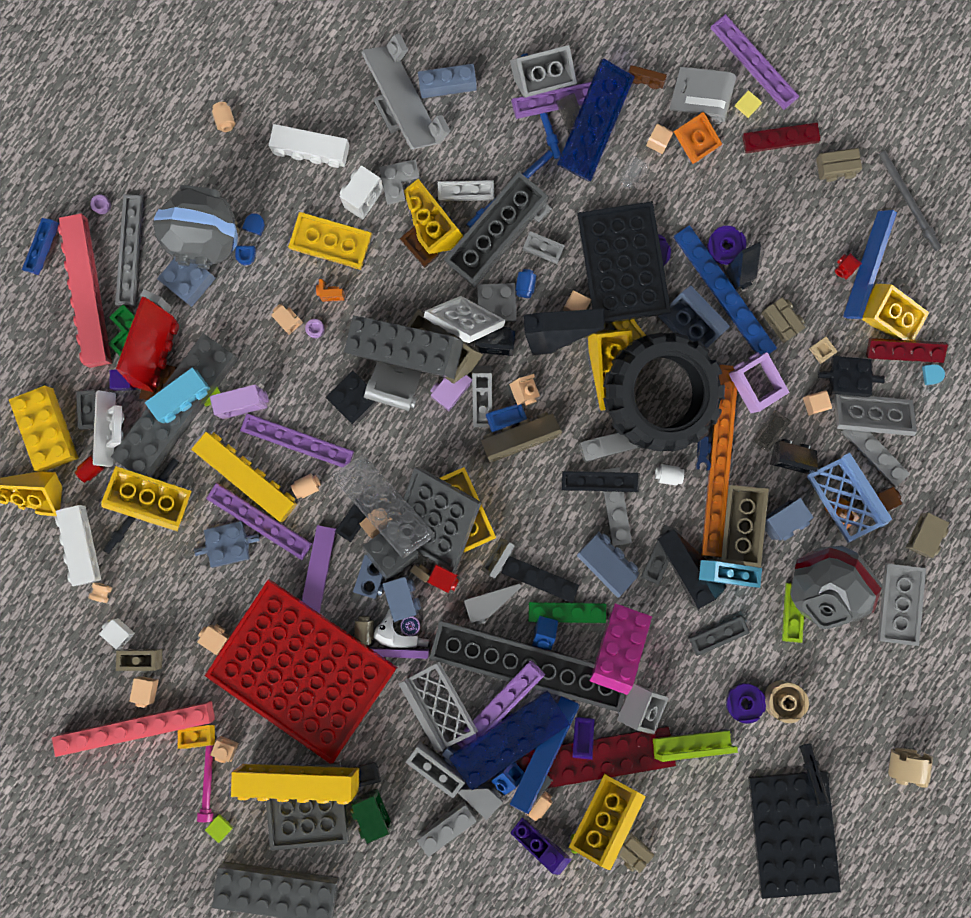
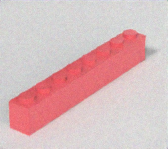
(84, 290)
(133, 728)

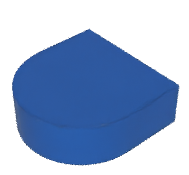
(254, 224)
(245, 254)

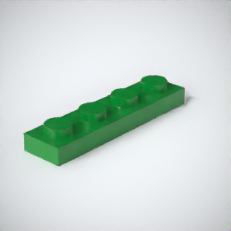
(568, 612)

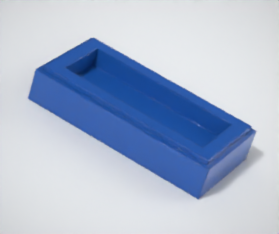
(506, 417)

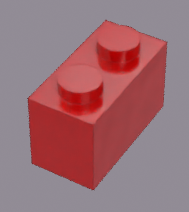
(443, 579)

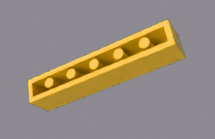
(245, 477)

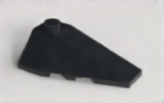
(746, 266)
(553, 330)
(686, 564)

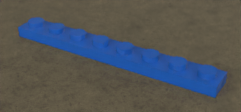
(724, 291)

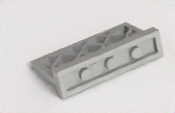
(427, 712)

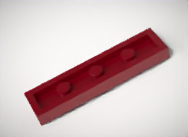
(781, 138)
(906, 350)

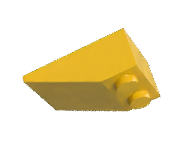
(894, 312)

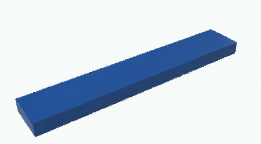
(870, 264)
(542, 762)

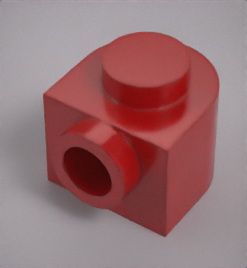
(847, 266)

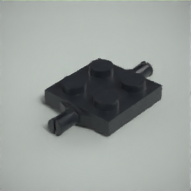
(851, 376)

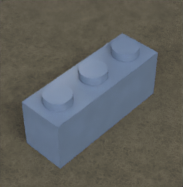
(447, 81)

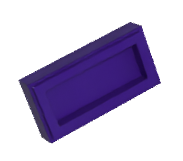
(583, 738)

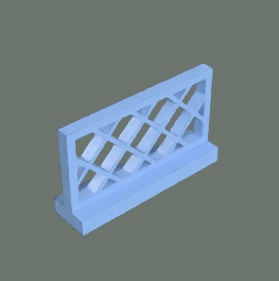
(861, 487)

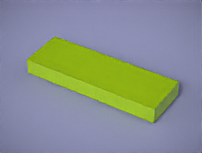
(792, 619)

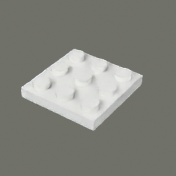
(464, 319)

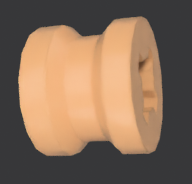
(100, 592)

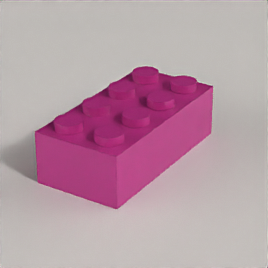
(621, 649)

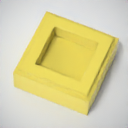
(748, 104)

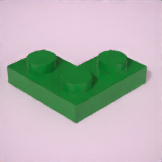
(123, 319)

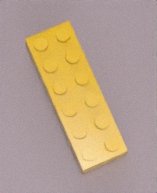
(295, 782)

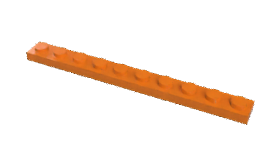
(720, 468)

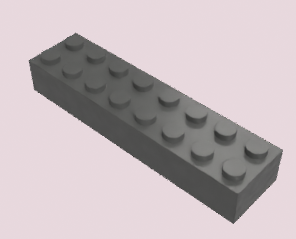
(151, 440)

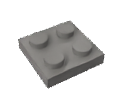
(498, 299)

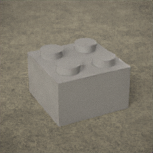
(642, 709)

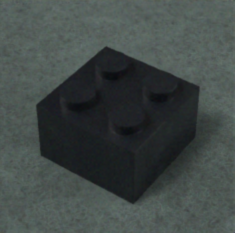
(350, 400)

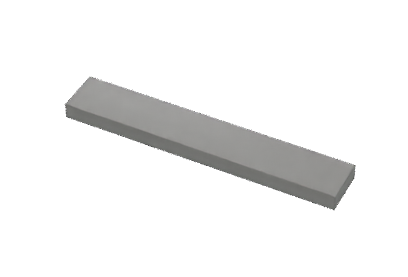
(129, 250)

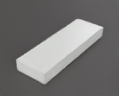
(465, 190)

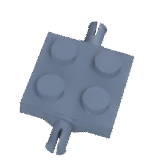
(226, 544)

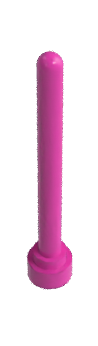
(205, 813)

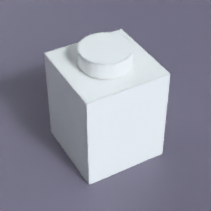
(116, 633)

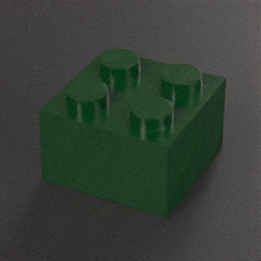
(371, 816)

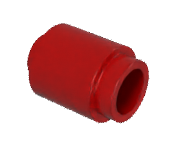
(87, 471)

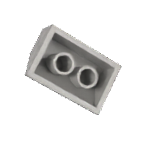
(544, 71)

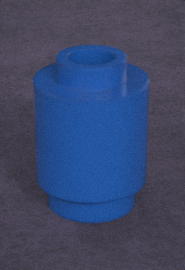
(525, 283)

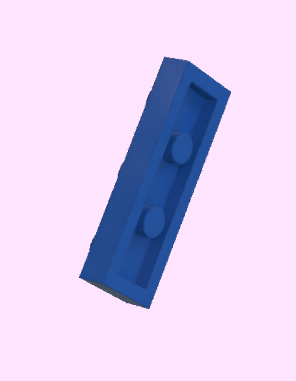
(40, 246)

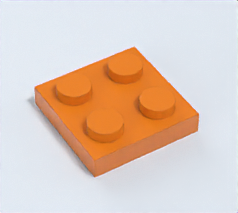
(698, 137)

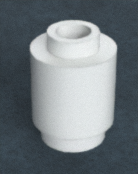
(669, 474)

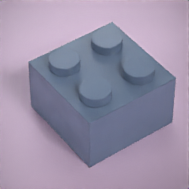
(186, 281)
(786, 519)
(401, 598)

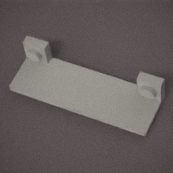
(402, 97)

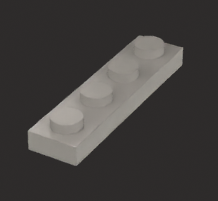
(877, 456)
(617, 515)

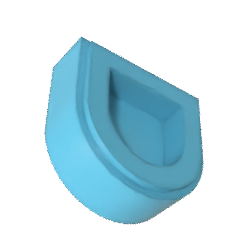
(933, 374)

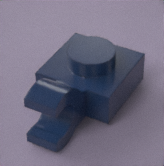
(703, 449)

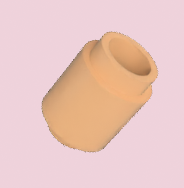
(223, 117)
(305, 486)
(541, 806)

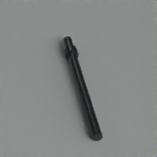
(118, 535)

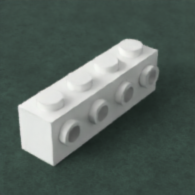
(309, 145)
(78, 545)

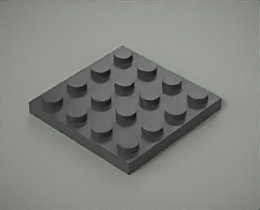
(446, 512)
(307, 823)

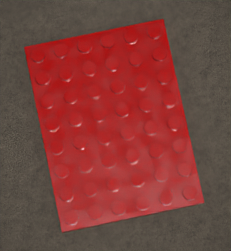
(300, 671)

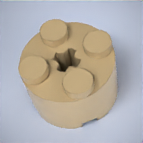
(790, 711)
(910, 767)

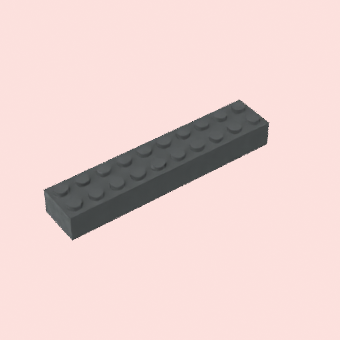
(506, 657)

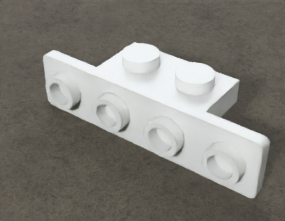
(106, 428)

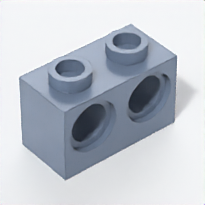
(366, 575)

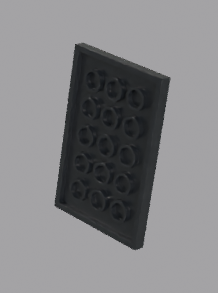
(624, 262)
(793, 836)

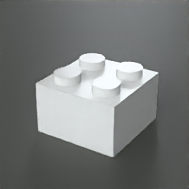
(361, 192)

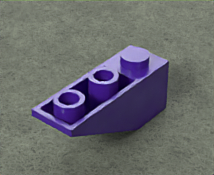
(541, 847)

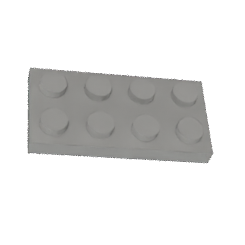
(875, 414)
(901, 604)

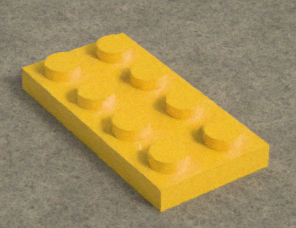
(330, 240)

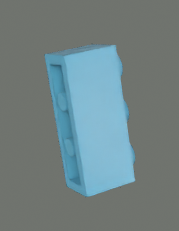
(178, 396)
(730, 573)

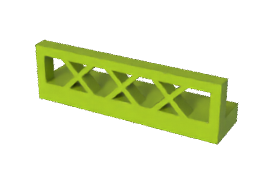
(693, 746)

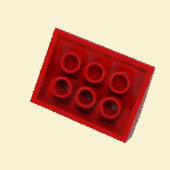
(147, 346)

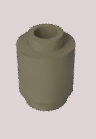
(364, 629)

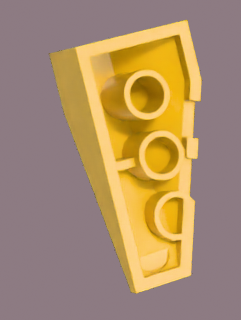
(432, 224)
(602, 350)
(33, 490)

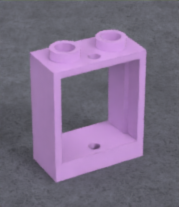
(745, 390)
(239, 401)

